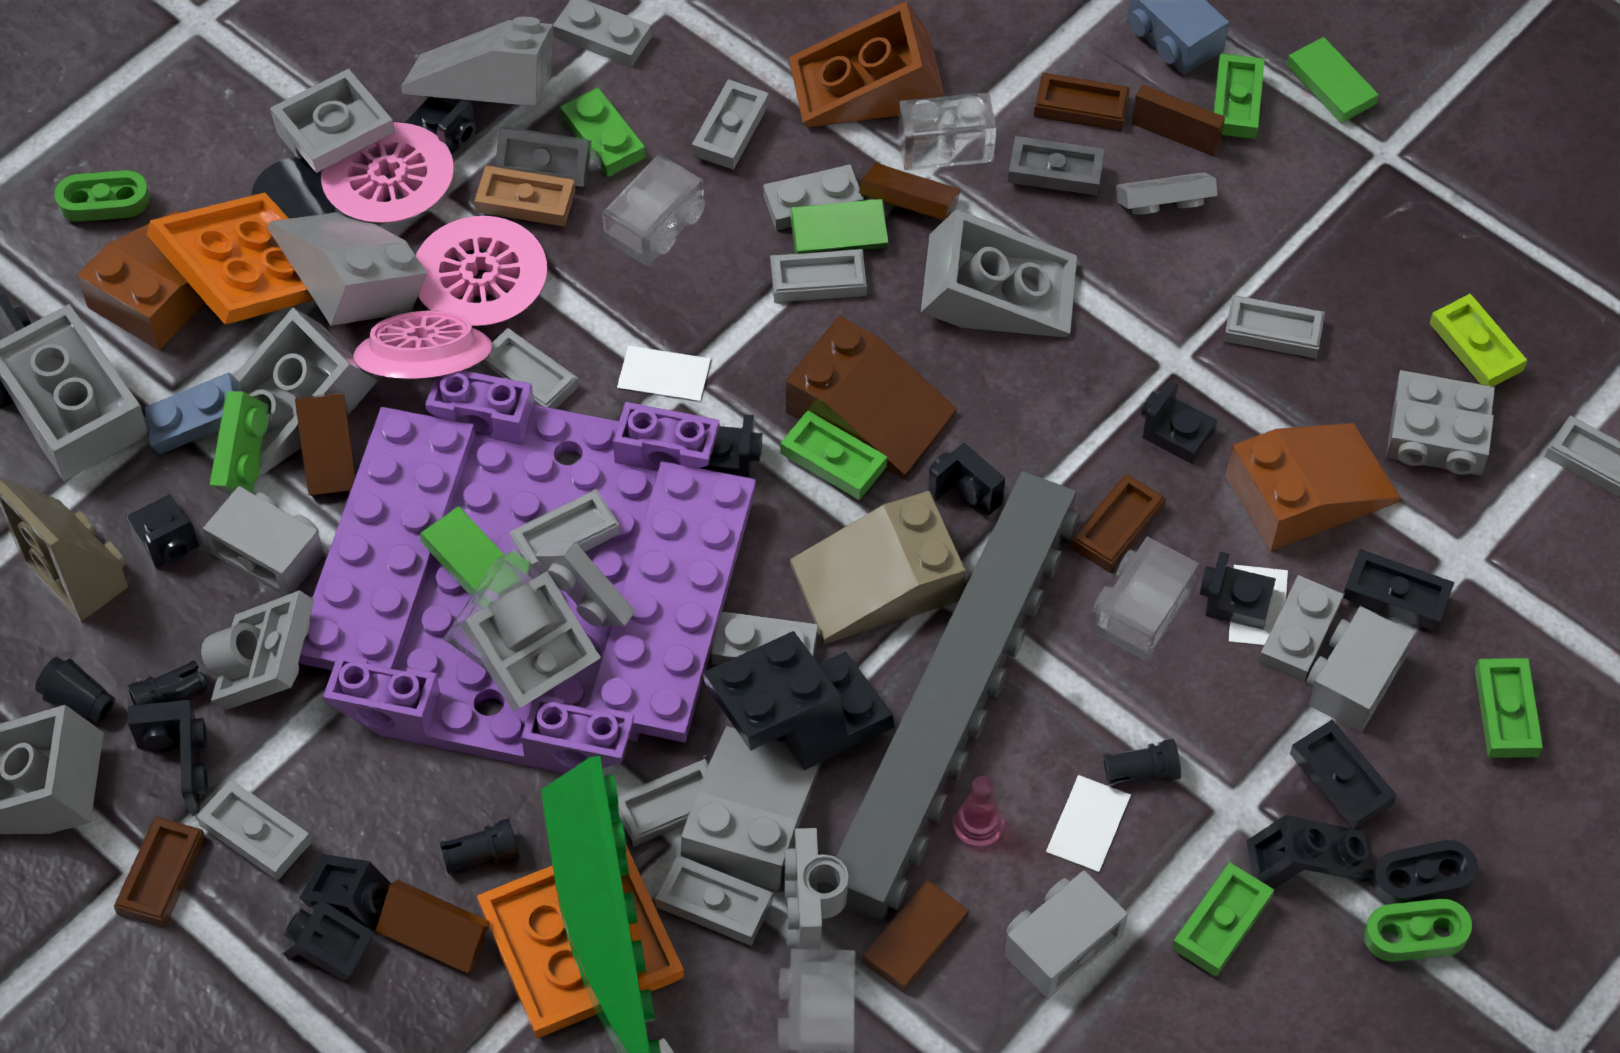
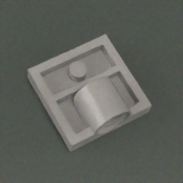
(529, 641)
(258, 650)
(804, 903)

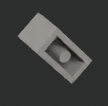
(264, 540)
(1359, 668)
(1064, 933)

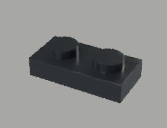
(1398, 590)
(1343, 774)

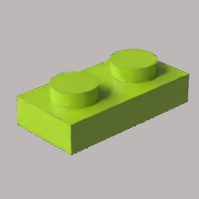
(1478, 341)

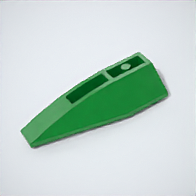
(588, 868)

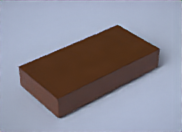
(1082, 101)
(1178, 120)
(909, 191)
(326, 443)
(1117, 522)
(159, 872)
(432, 926)
(915, 936)

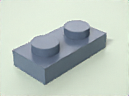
(188, 414)

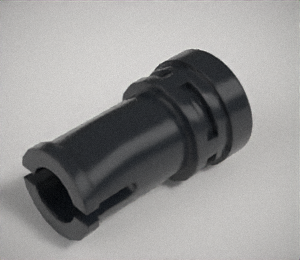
(169, 686)
(1142, 764)
(480, 847)

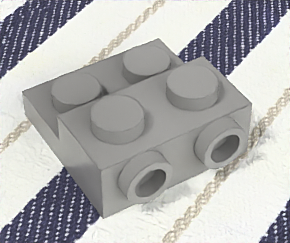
(331, 121)
(1441, 423)

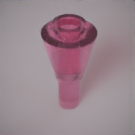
(979, 817)

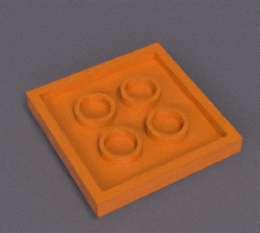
(231, 257)
(539, 957)

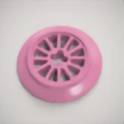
(419, 174)
(451, 279)
(422, 346)

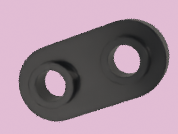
(1421, 873)

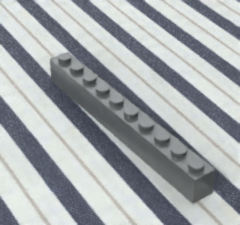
(952, 695)

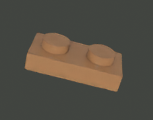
(525, 196)

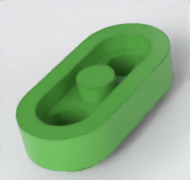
(103, 195)
(1414, 928)

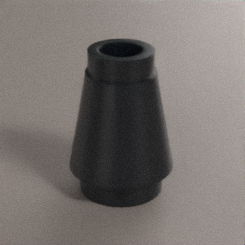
(70, 685)

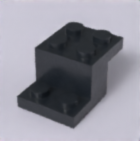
(790, 696)

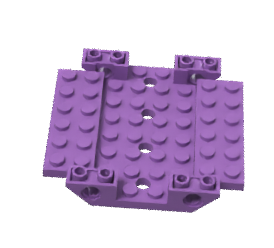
(494, 455)

